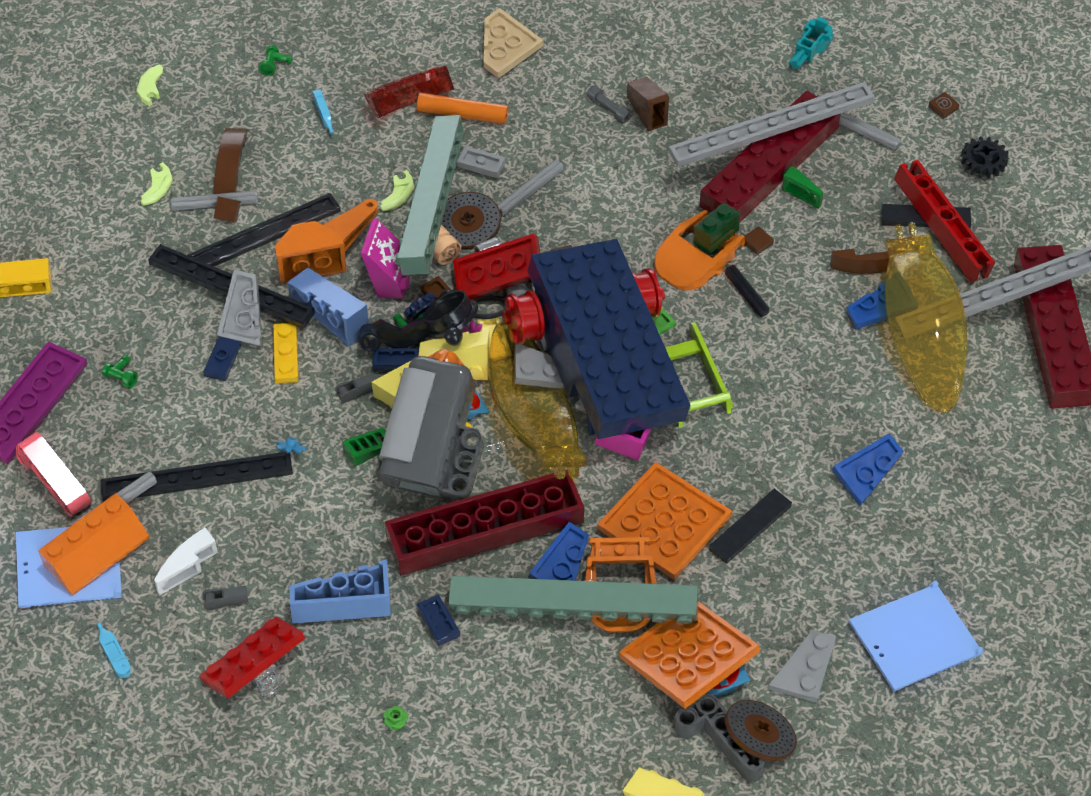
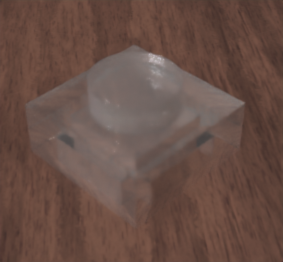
(268, 681)

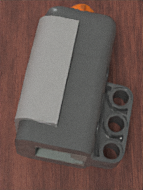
(428, 429)

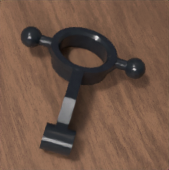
(431, 324)

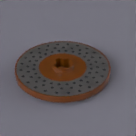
(483, 214)
(760, 730)

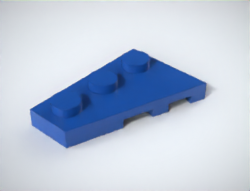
(868, 309)
(867, 467)
(563, 556)

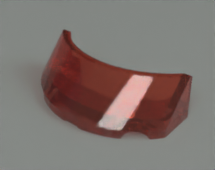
(407, 89)

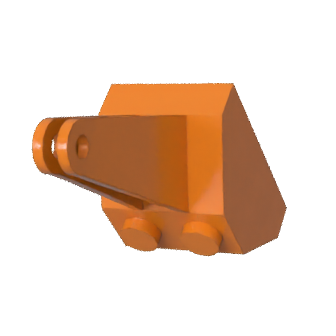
(322, 246)

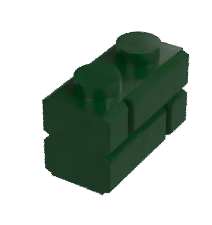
(716, 228)

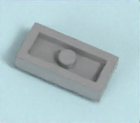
(481, 162)

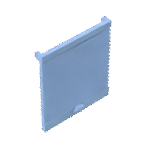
(40, 587)
(915, 637)

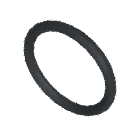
(493, 315)

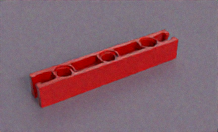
(944, 221)

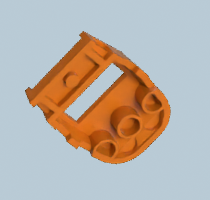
(686, 265)
(620, 551)

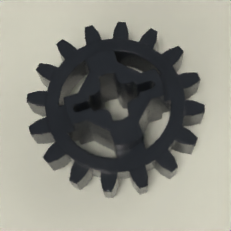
(984, 157)

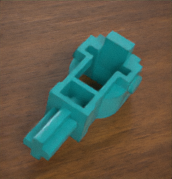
(807, 48)

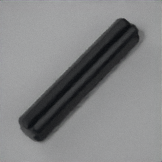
(747, 290)

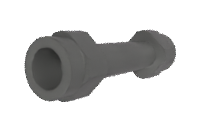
(621, 113)

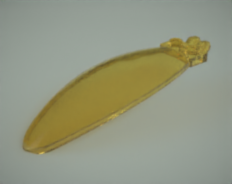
(926, 318)
(533, 414)

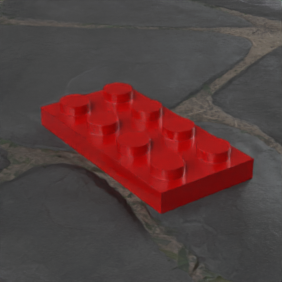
(495, 267)
(251, 657)

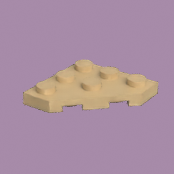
(507, 43)

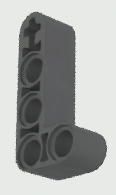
(710, 722)

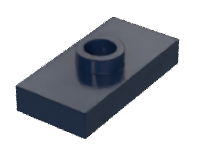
(222, 358)
(389, 359)
(438, 620)

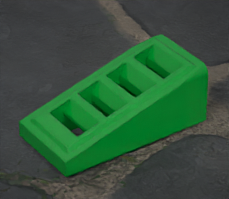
(802, 188)
(359, 457)

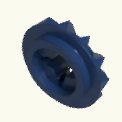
(419, 305)

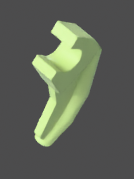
(147, 84)
(160, 184)
(402, 191)

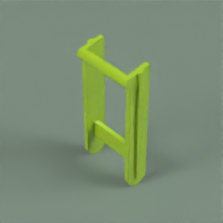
(695, 346)

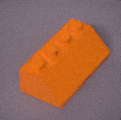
(93, 544)

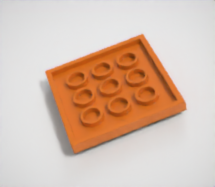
(671, 514)
(689, 657)

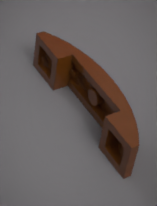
(229, 160)
(849, 262)

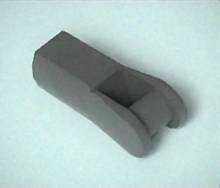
(352, 389)
(229, 596)

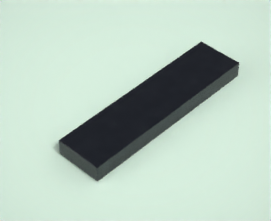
(904, 214)
(750, 526)

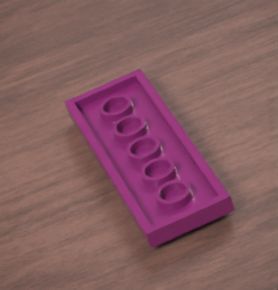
(35, 395)

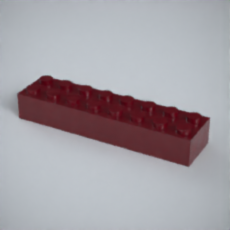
(763, 165)
(1057, 333)
(483, 522)

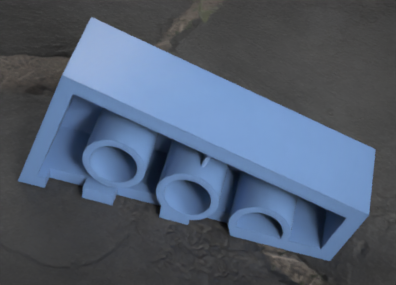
(333, 306)
(342, 596)

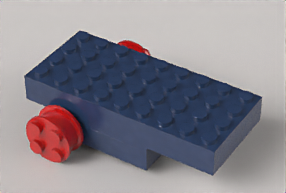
(601, 336)

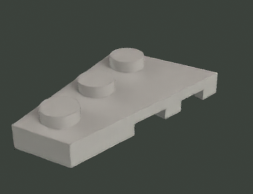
(242, 310)
(535, 368)
(806, 668)

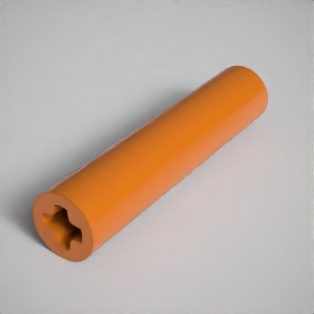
(465, 108)

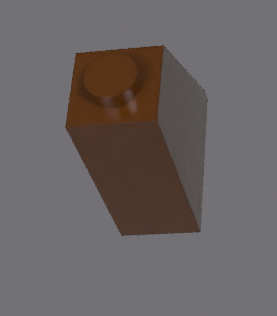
(649, 102)

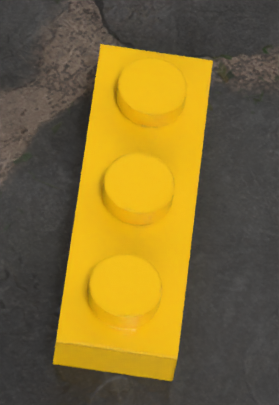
(285, 353)

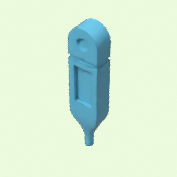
(323, 110)
(114, 652)

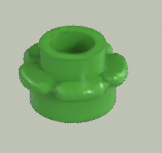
(398, 723)

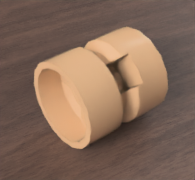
(446, 248)

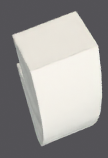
(185, 561)

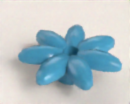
(290, 445)

